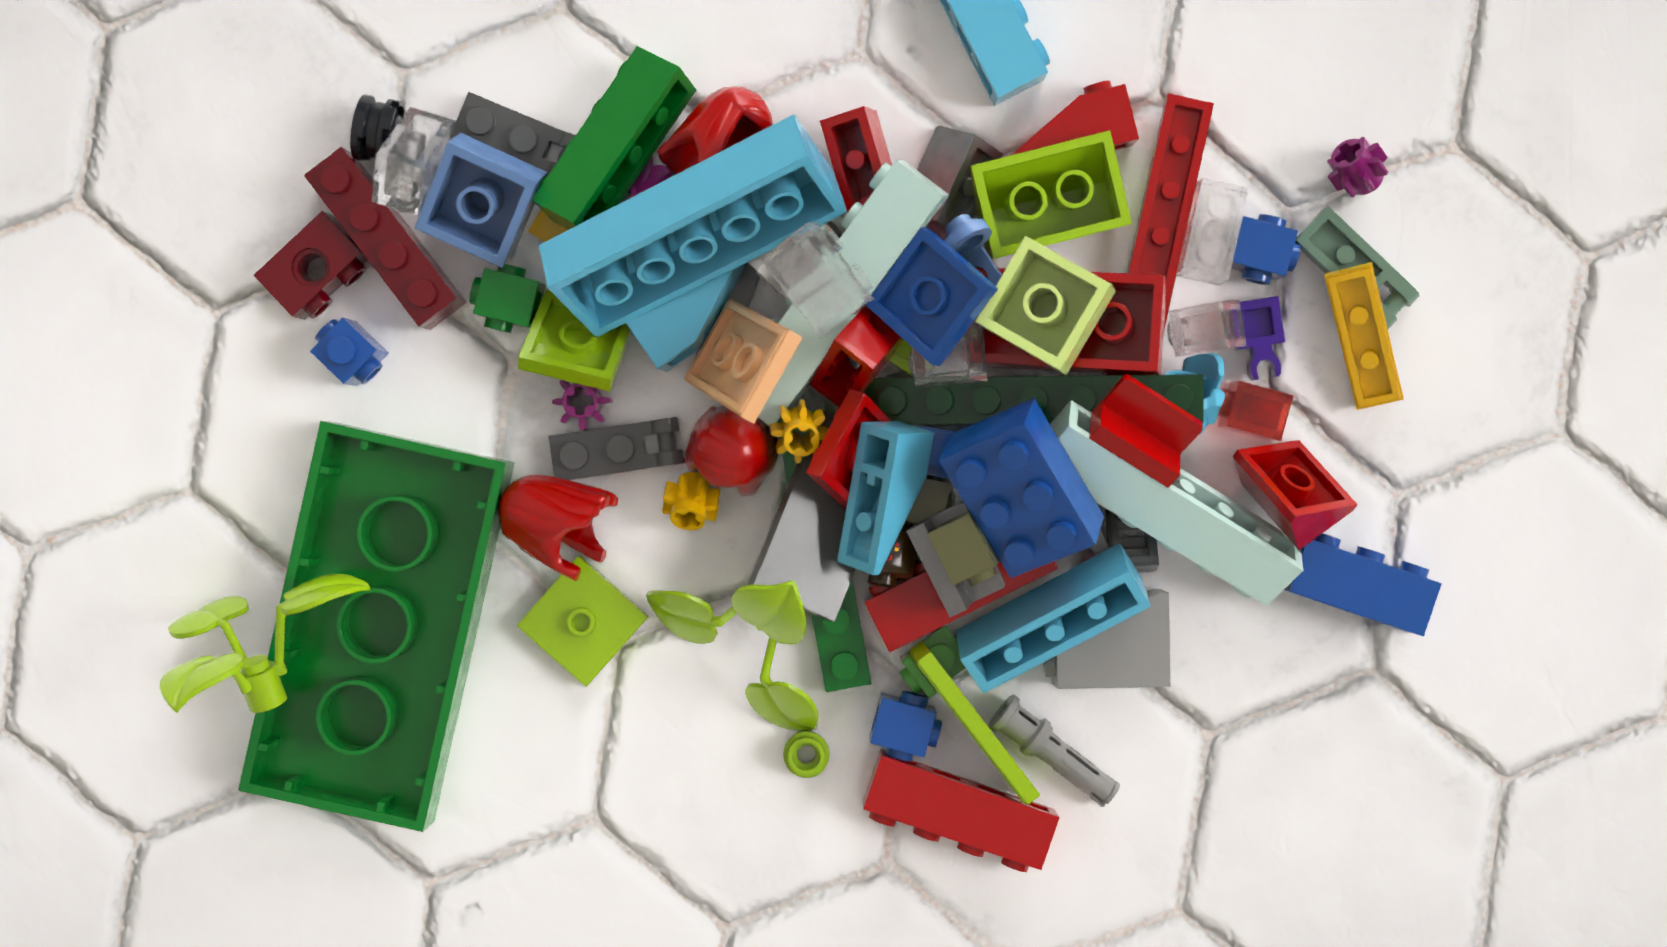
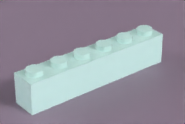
(872, 240)
(1184, 517)

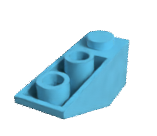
(681, 325)

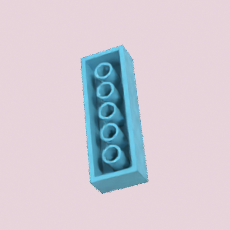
(692, 227)

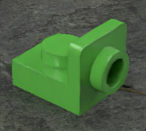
(945, 650)

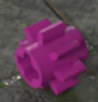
(1357, 166)
(575, 412)

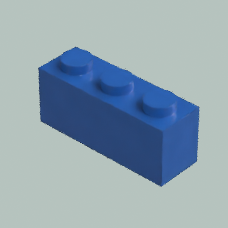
(1366, 585)

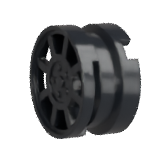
(373, 125)

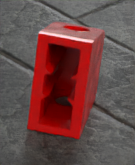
(867, 342)

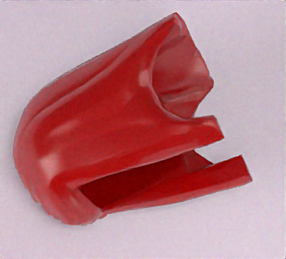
(714, 126)
(731, 450)
(549, 510)

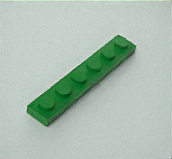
(842, 641)

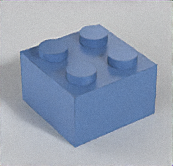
(480, 199)

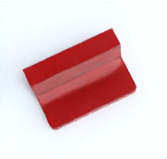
(1144, 429)

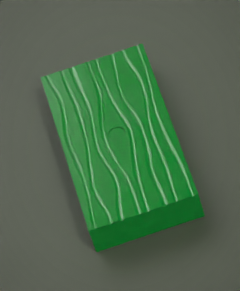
(384, 668)

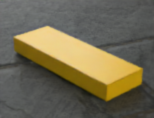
(1364, 336)

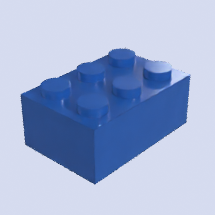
(1022, 488)

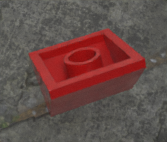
(1293, 489)

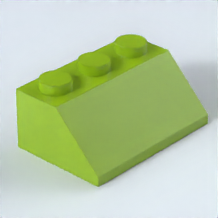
(1050, 194)

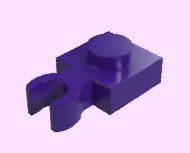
(1262, 329)

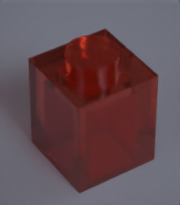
(1254, 410)

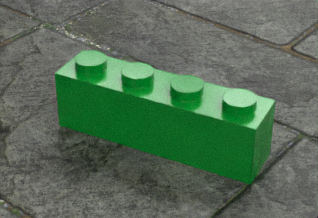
(615, 140)

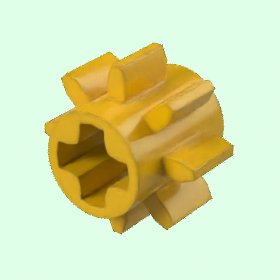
(796, 442)
(690, 501)

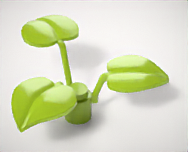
(769, 608)
(257, 677)

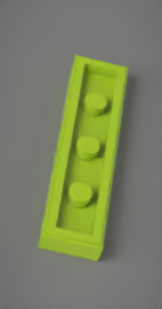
(973, 723)

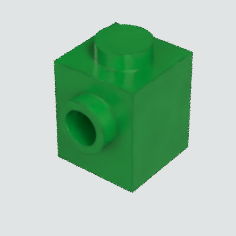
(506, 298)

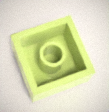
(1046, 305)

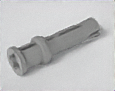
(1037, 739)

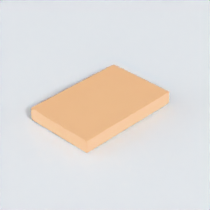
(742, 359)

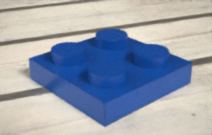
(931, 296)

